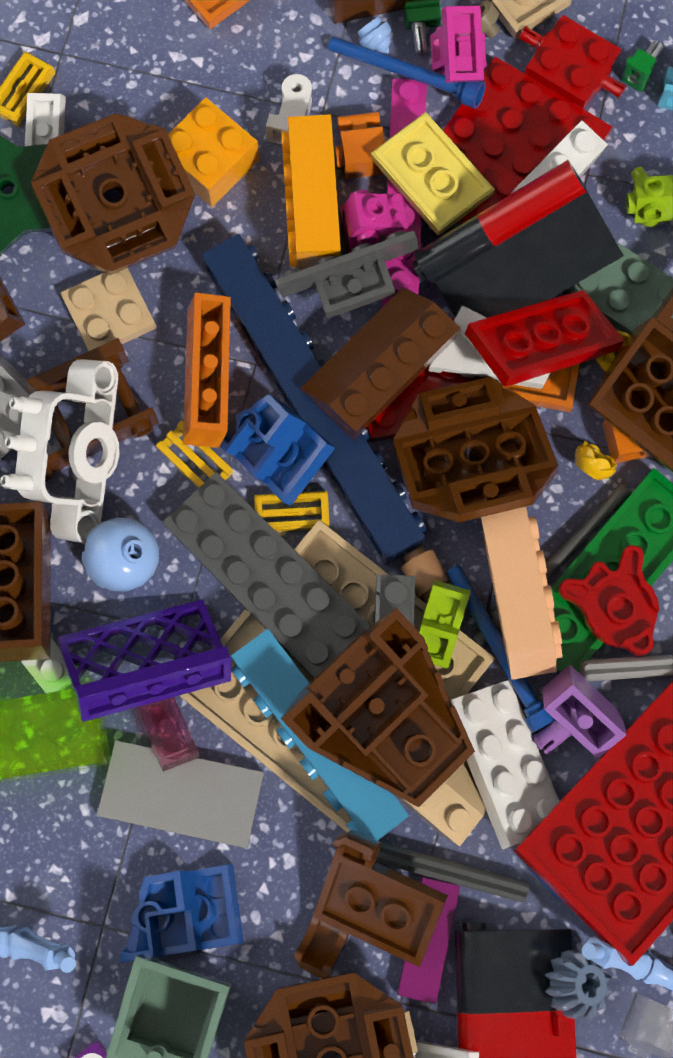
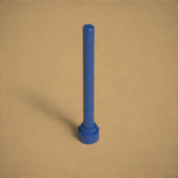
(468, 92)
(535, 714)

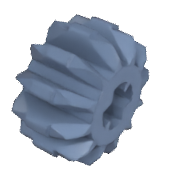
(577, 985)

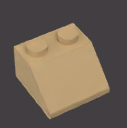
(453, 807)

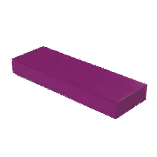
(424, 981)

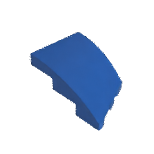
(277, 447)
(185, 913)

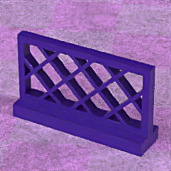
(152, 680)

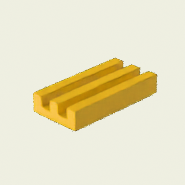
(11, 80)
(173, 438)
(287, 526)

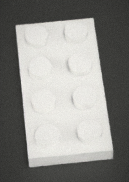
(505, 762)

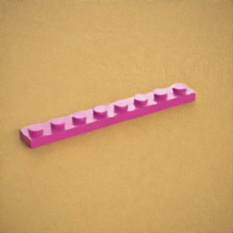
(407, 104)

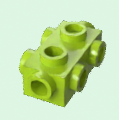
(650, 198)

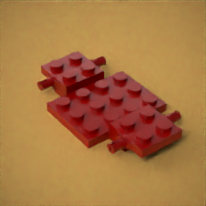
(534, 110)

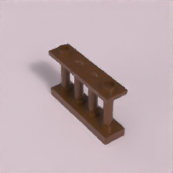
(55, 379)

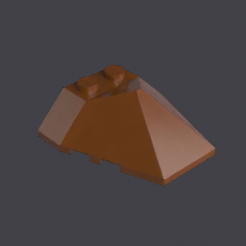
(384, 713)

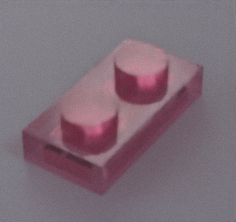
(167, 733)

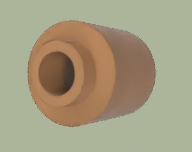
(426, 569)

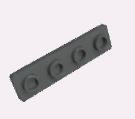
(351, 278)

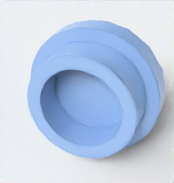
(376, 36)

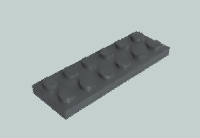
(265, 574)

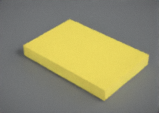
(432, 173)

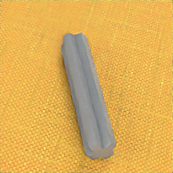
(627, 667)

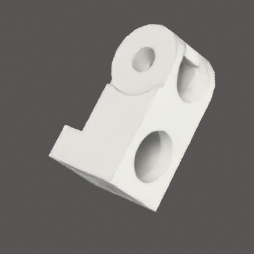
(295, 102)

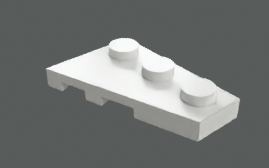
(464, 358)

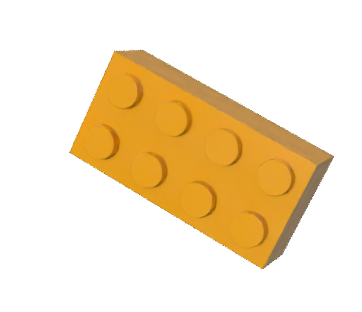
(310, 190)

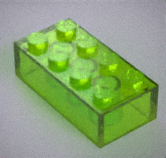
(48, 737)

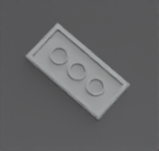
(191, 799)

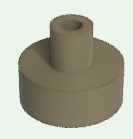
(489, 15)

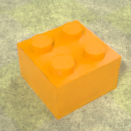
(213, 151)

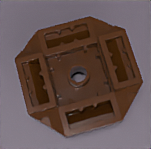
(120, 157)

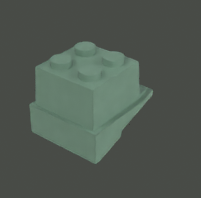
(167, 1012)

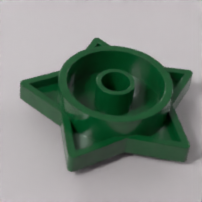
(20, 209)

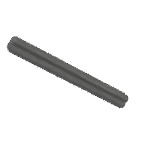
(453, 872)

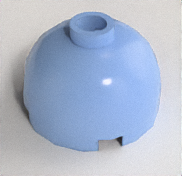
(120, 554)

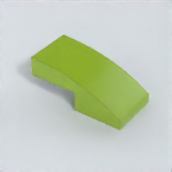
(443, 620)

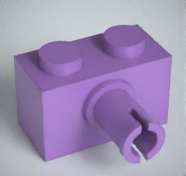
(579, 712)

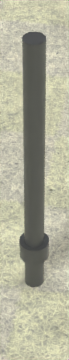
(571, 545)

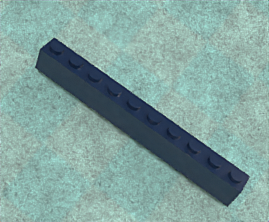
(290, 363)

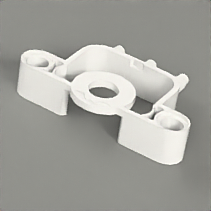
(90, 383)

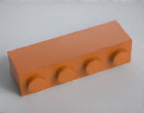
(207, 370)

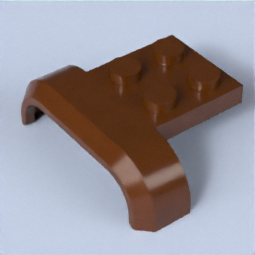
(370, 905)

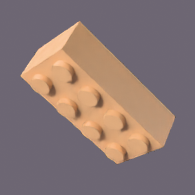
(522, 593)

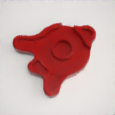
(618, 603)

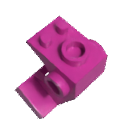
(459, 45)
(370, 215)

